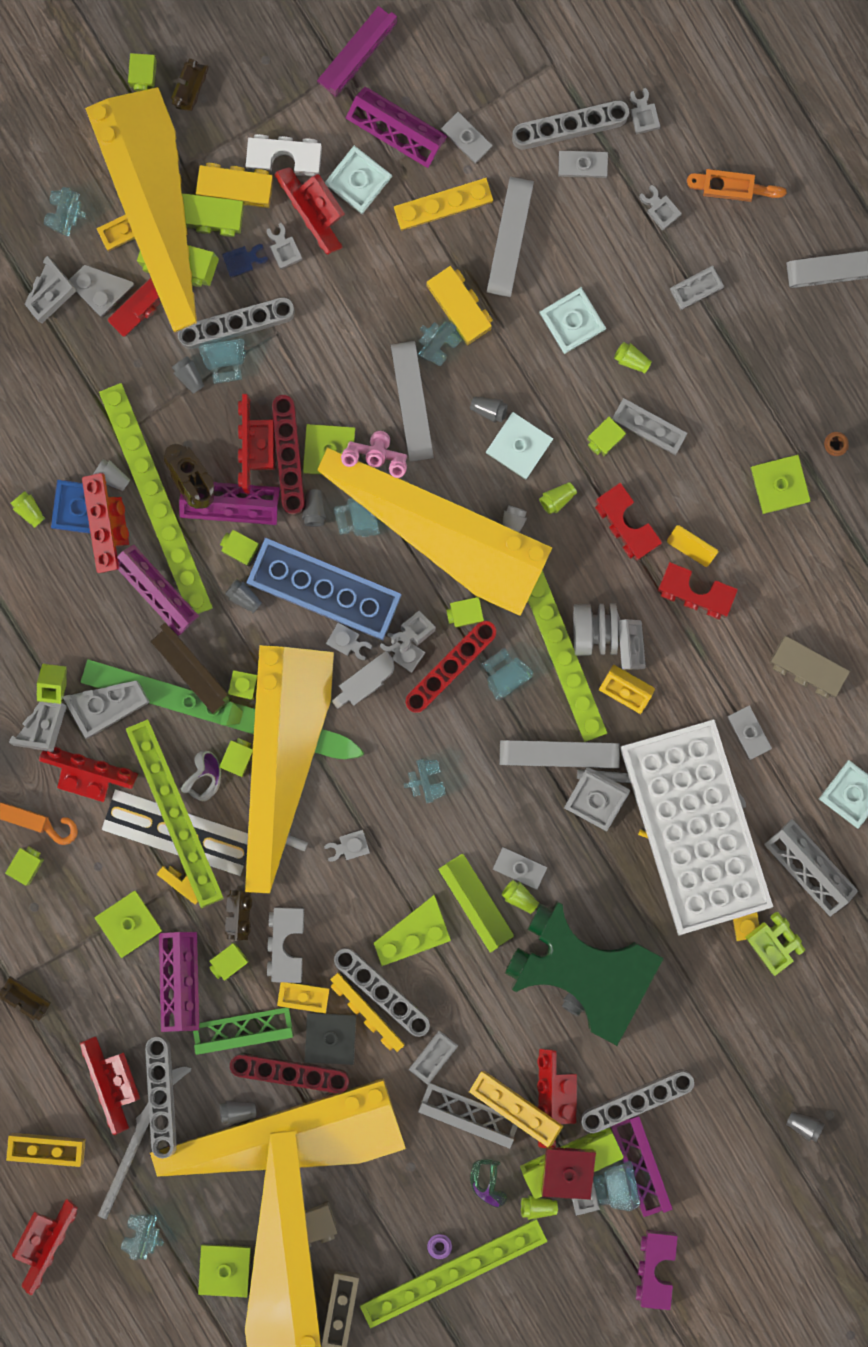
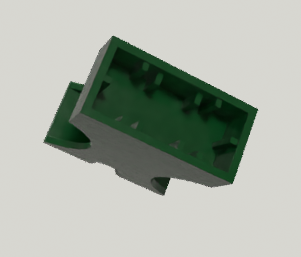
(602, 980)

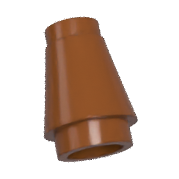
(840, 439)

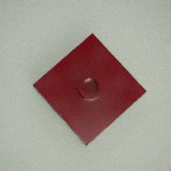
(568, 1173)

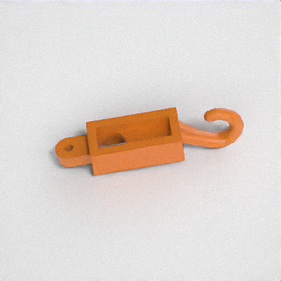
(736, 186)
(36, 822)

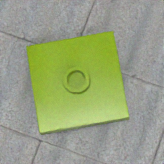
(323, 437)
(780, 484)
(128, 924)
(224, 1270)

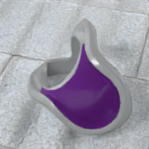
(207, 765)

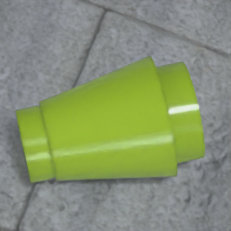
(632, 358)
(557, 498)
(28, 509)
(520, 897)
(538, 1208)

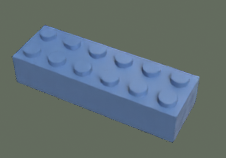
(324, 589)

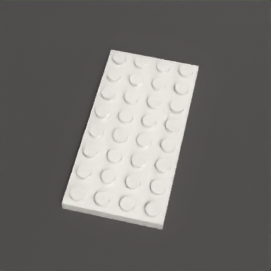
(696, 827)

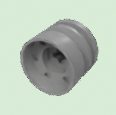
(595, 629)

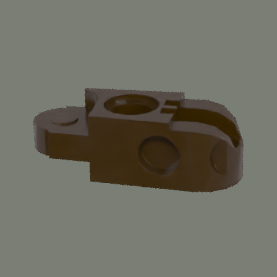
(189, 476)

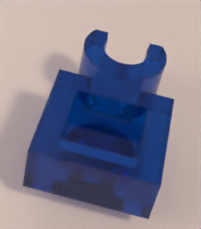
(240, 262)

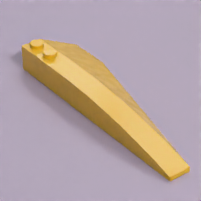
(144, 167)
(469, 547)
(289, 717)
(328, 1130)
(282, 1281)

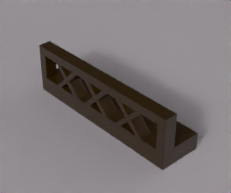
(190, 669)

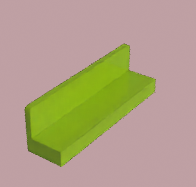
(476, 902)
(602, 1142)

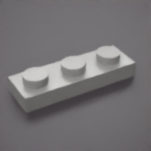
(649, 426)

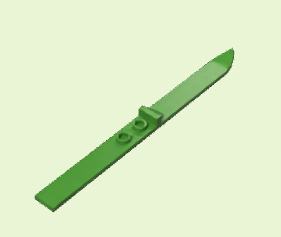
(187, 702)

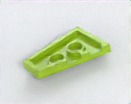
(414, 934)

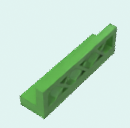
(247, 1039)

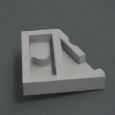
(49, 291)

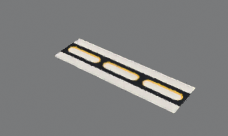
(143, 822)

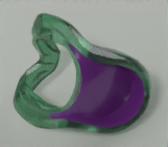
(488, 1195)

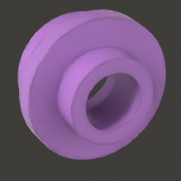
(442, 1253)

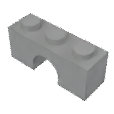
(284, 966)

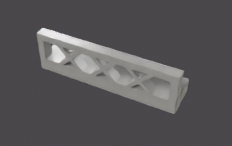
(815, 865)
(463, 1123)

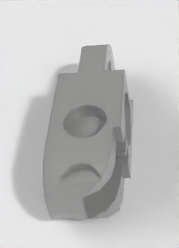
(365, 680)

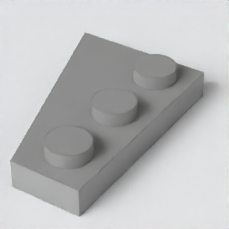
(105, 706)

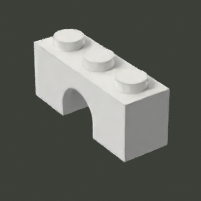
(263, 151)

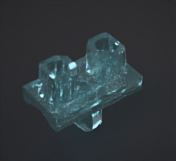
(67, 211)
(431, 350)
(430, 791)
(145, 1238)

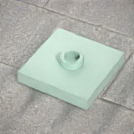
(358, 179)
(572, 320)
(519, 445)
(848, 794)

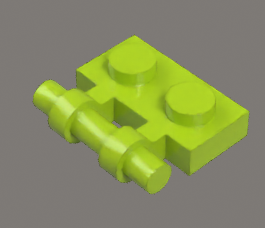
(769, 948)

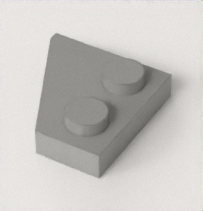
(100, 288)
(41, 727)

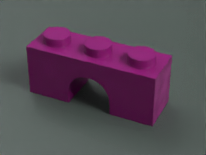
(652, 1291)

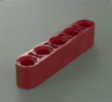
(283, 444)
(277, 1076)

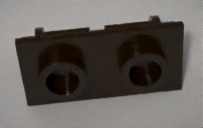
(187, 95)
(240, 904)
(33, 1004)

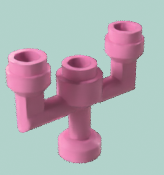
(376, 454)

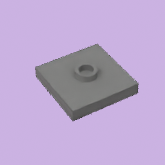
(631, 644)
(597, 799)

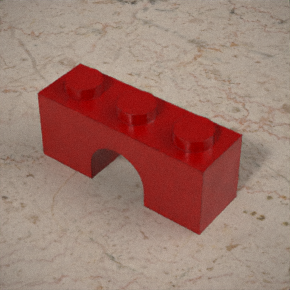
(637, 541)
(676, 586)

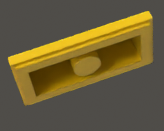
(692, 546)
(627, 689)

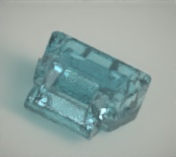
(224, 355)
(363, 521)
(508, 677)
(620, 1187)

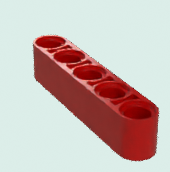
(457, 656)

